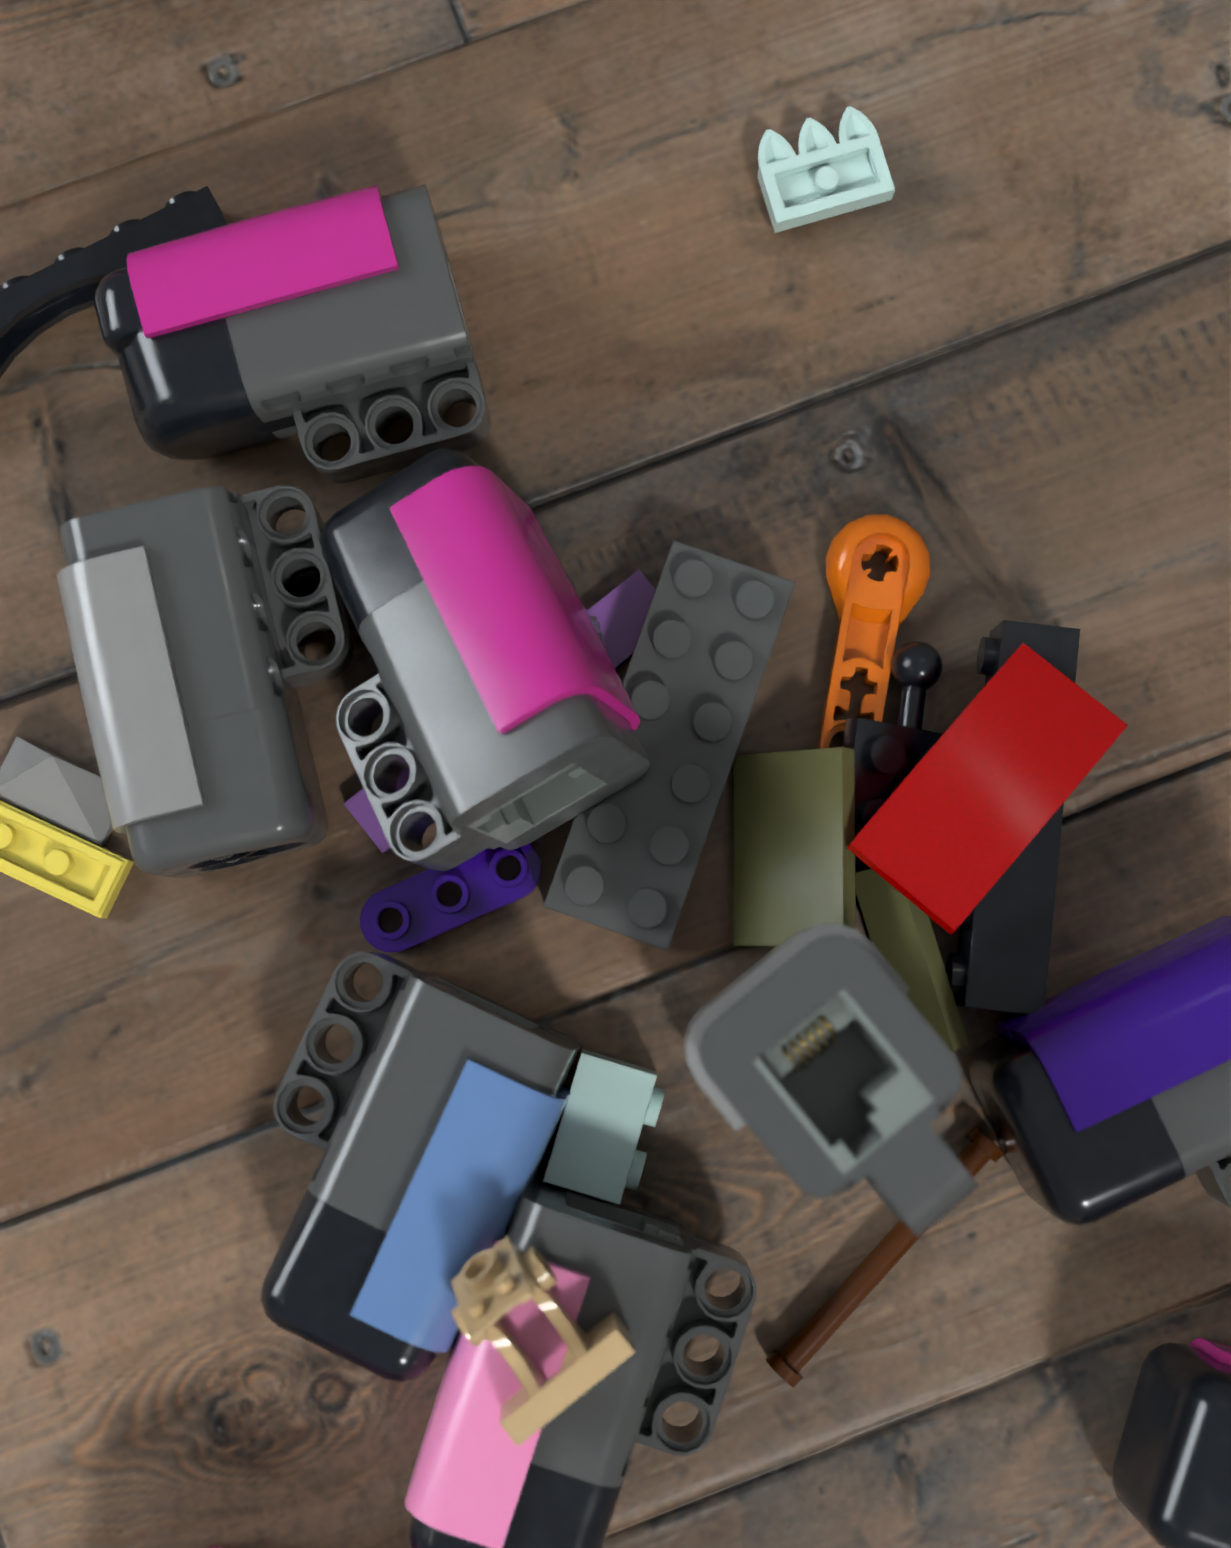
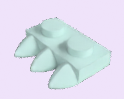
(825, 175)

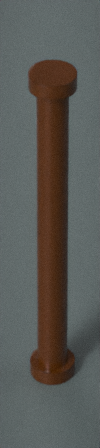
(866, 1277)

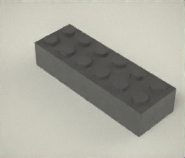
(693, 692)

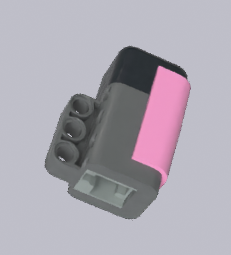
(566, 1478)

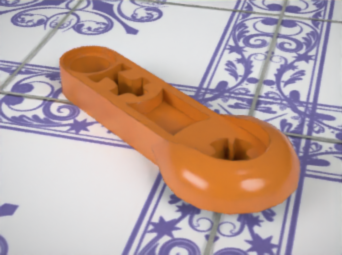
(869, 610)

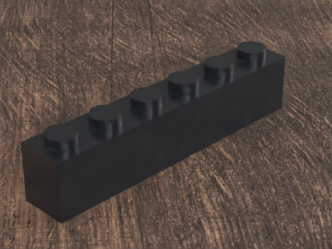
(1009, 931)

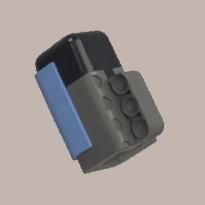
(421, 1162)

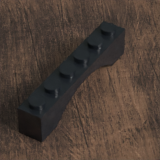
(69, 285)

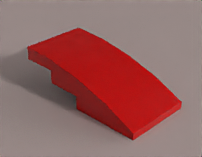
(987, 787)

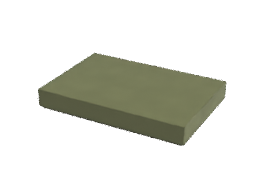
(792, 843)

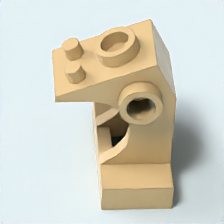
(492, 1286)

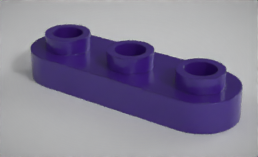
(425, 913)

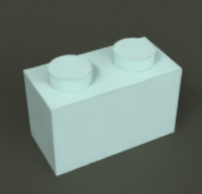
(602, 1127)

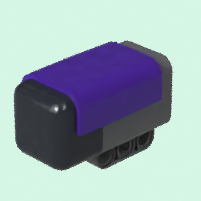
(1119, 1081)

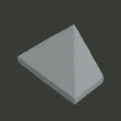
(56, 790)

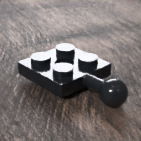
(891, 749)

